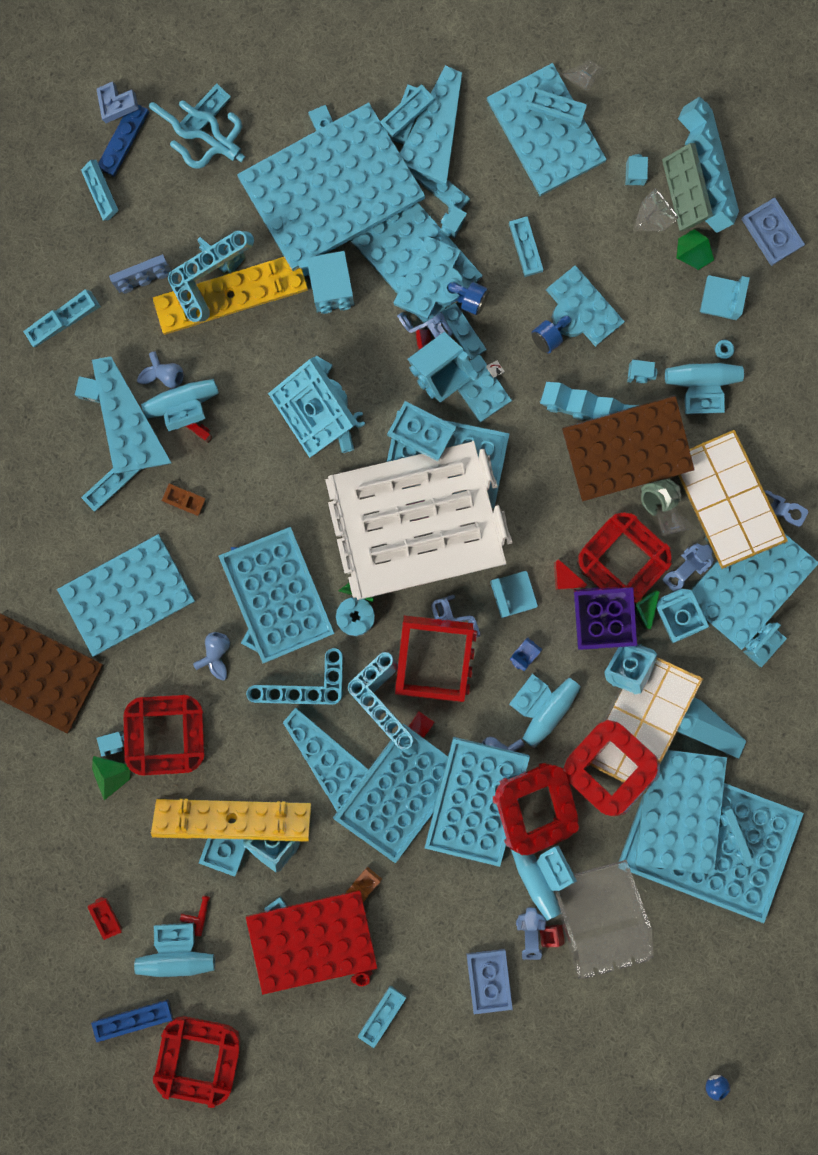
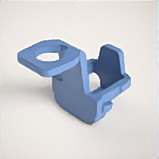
(433, 324)
(781, 509)
(694, 561)
(446, 613)
(531, 923)

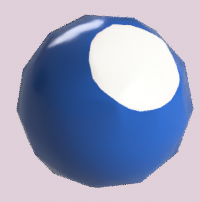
(717, 1087)

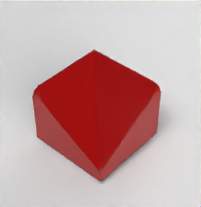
(421, 724)

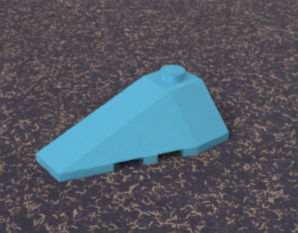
(708, 728)

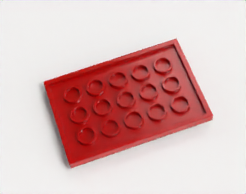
(311, 942)

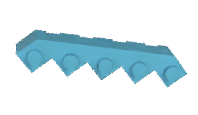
(700, 121)
(578, 403)

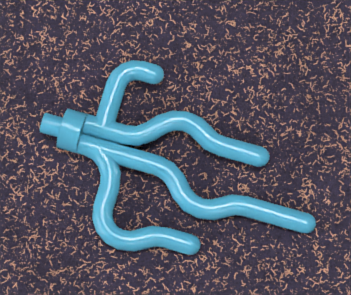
(220, 146)

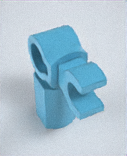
(345, 440)

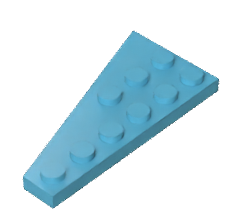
(431, 139)
(127, 429)
(329, 761)

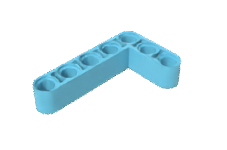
(204, 268)
(304, 690)
(378, 707)

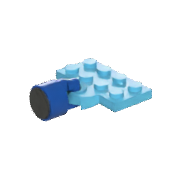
(435, 281)
(578, 312)

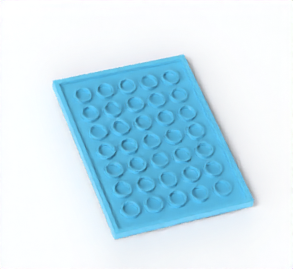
(331, 186)
(749, 891)

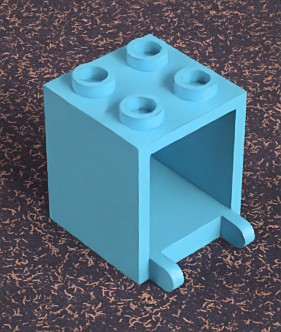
(329, 281)
(442, 367)

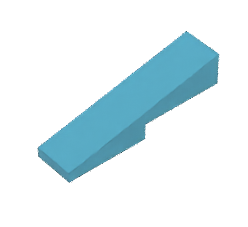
(65, 316)

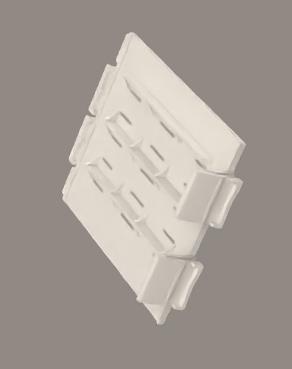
(406, 566)

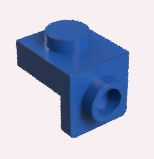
(525, 654)

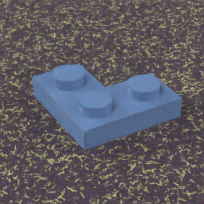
(114, 105)

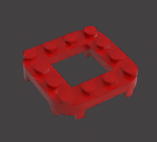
(642, 537)
(168, 763)
(516, 787)
(632, 788)
(191, 1089)

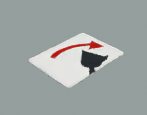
(495, 369)

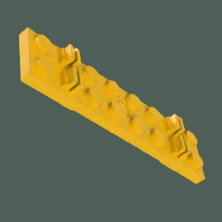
(250, 287)
(211, 820)

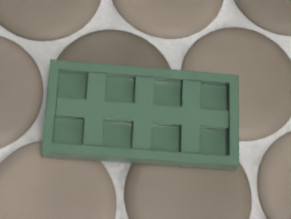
(687, 187)

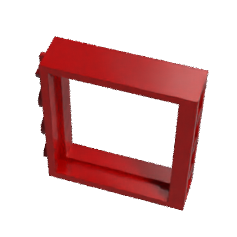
(437, 625)

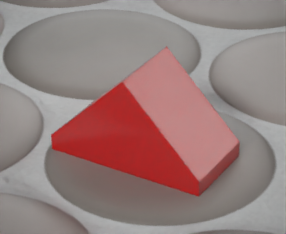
(566, 578)

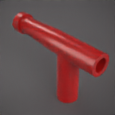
(200, 920)

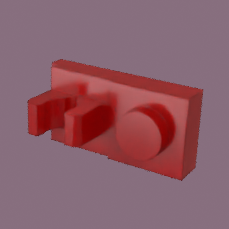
(201, 431)
(104, 918)

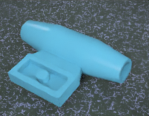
(704, 384)
(182, 404)
(544, 707)
(544, 877)
(174, 954)

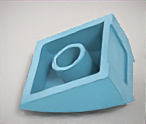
(681, 614)
(631, 668)
(272, 853)

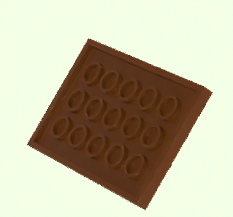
(628, 448)
(43, 675)

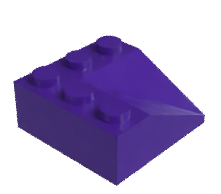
(605, 617)

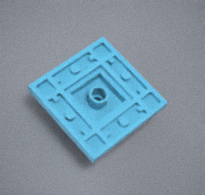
(313, 407)

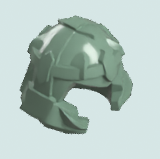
(660, 492)

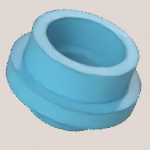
(724, 343)

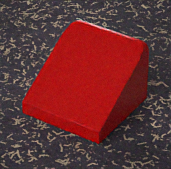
(423, 338)
(552, 936)

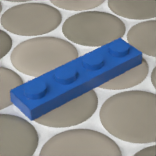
(122, 141)
(132, 1020)

